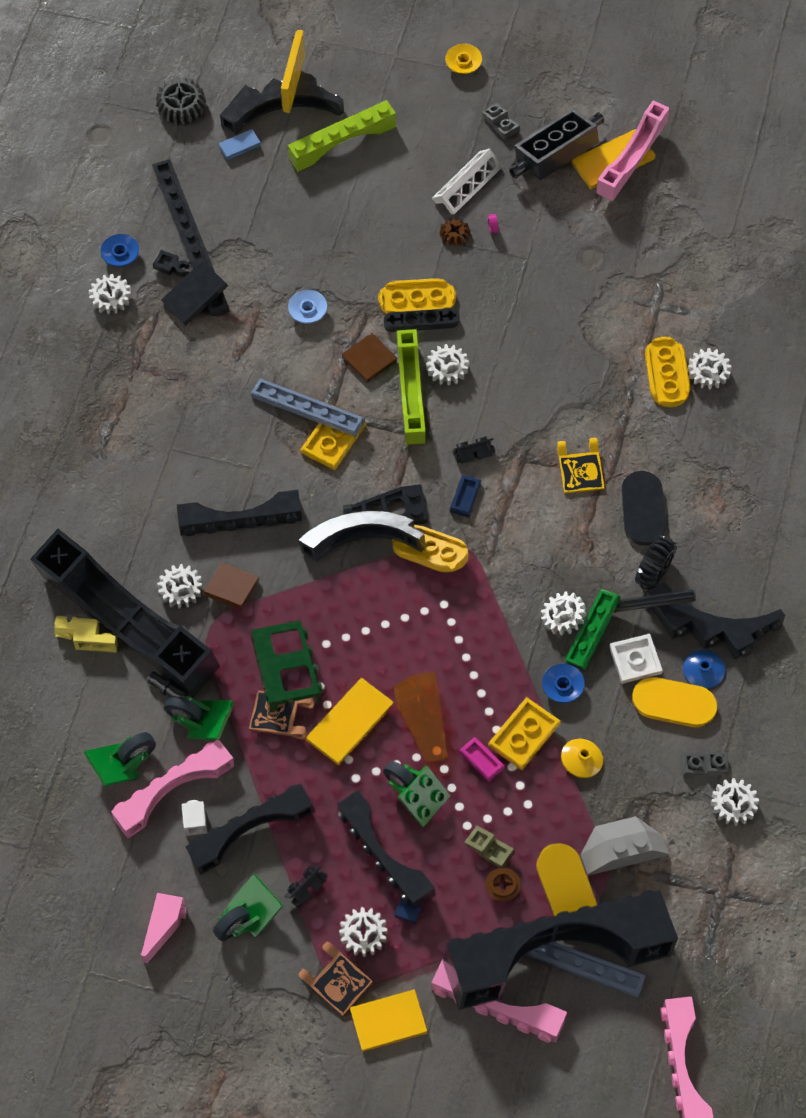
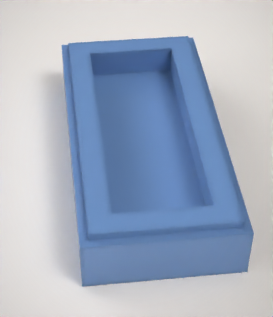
(239, 144)

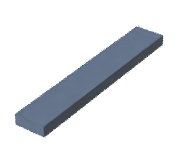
(307, 407)
(589, 967)

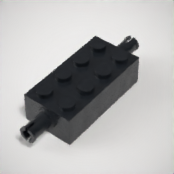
(556, 144)

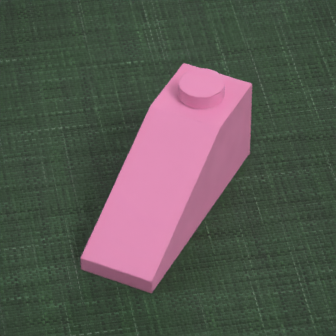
(164, 921)

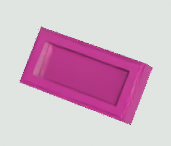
(481, 759)

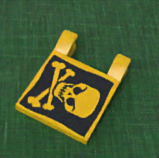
(580, 471)

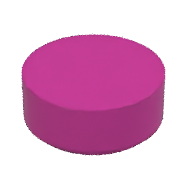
(493, 223)

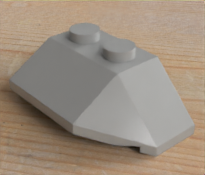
(621, 845)

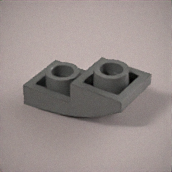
(500, 122)
(706, 764)

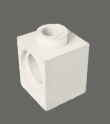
(194, 818)

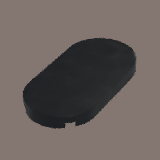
(643, 507)

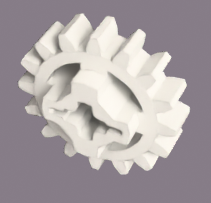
(118, 289)
(447, 364)
(710, 367)
(181, 589)
(563, 613)
(743, 798)
(353, 932)

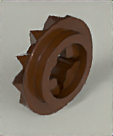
(454, 238)
(510, 879)

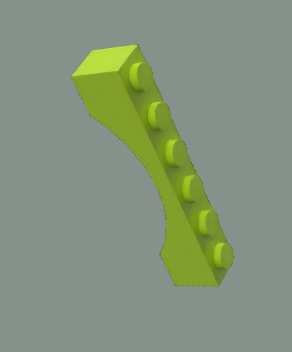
(311, 148)
(410, 387)

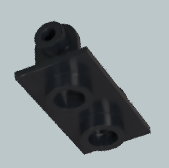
(481, 447)
(299, 890)

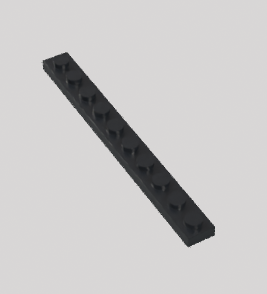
(186, 225)

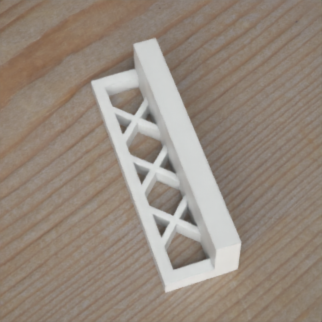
(462, 177)

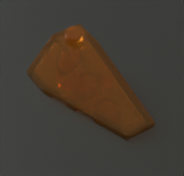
(420, 706)

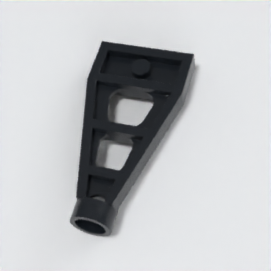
(410, 495)

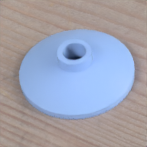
(307, 300)

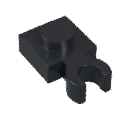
(168, 262)

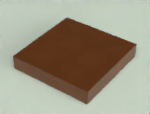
(369, 357)
(231, 586)

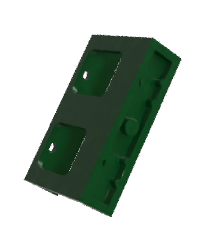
(272, 664)

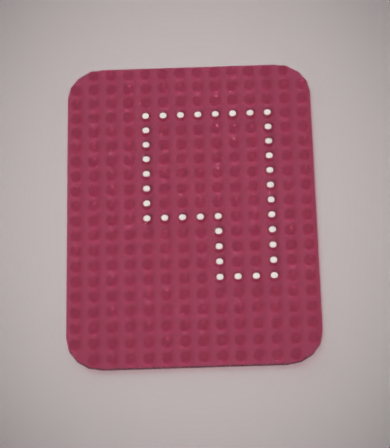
(383, 628)

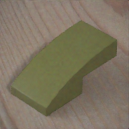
(489, 847)

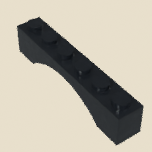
(281, 508)
(289, 806)
(411, 883)

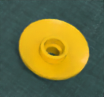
(463, 53)
(577, 764)

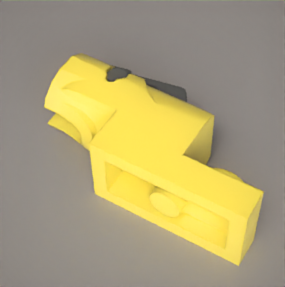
(84, 633)

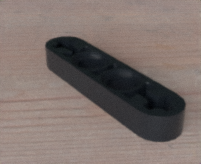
(421, 316)

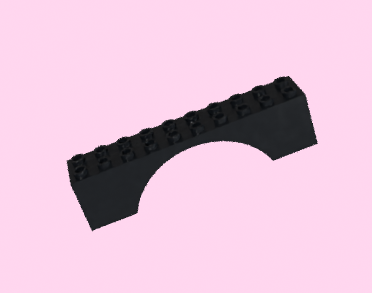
(94, 590)
(631, 928)

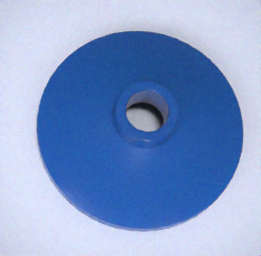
(119, 244)
(566, 675)
(703, 677)

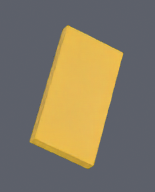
(293, 71)
(593, 163)
(349, 721)

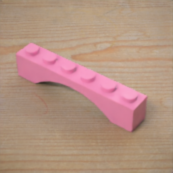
(620, 170)
(208, 763)
(540, 1020)
(679, 1020)

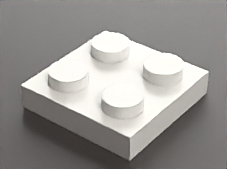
(635, 658)

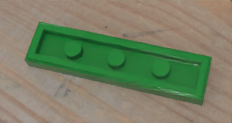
(592, 629)

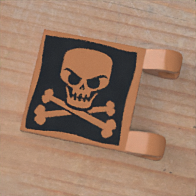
(278, 722)
(339, 981)

